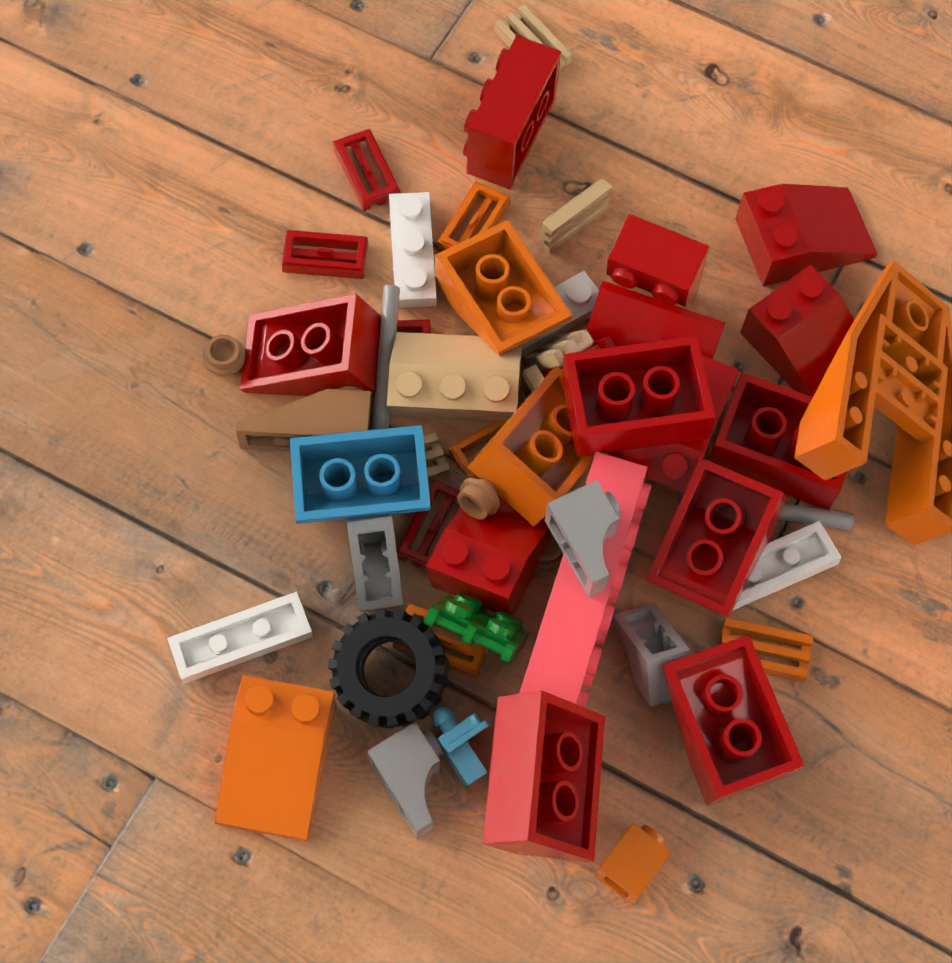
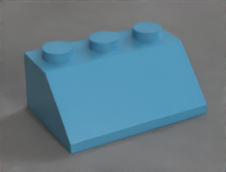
(359, 474)

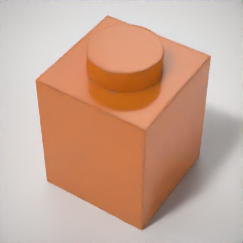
(634, 862)

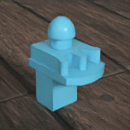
(455, 744)

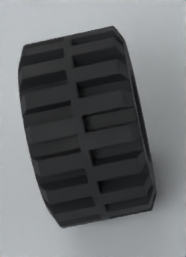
(354, 650)

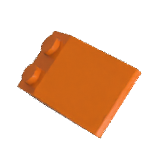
(499, 288)
(533, 452)
(275, 757)

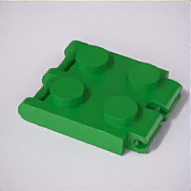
(465, 617)

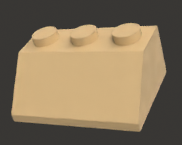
(452, 378)

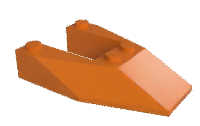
(901, 365)

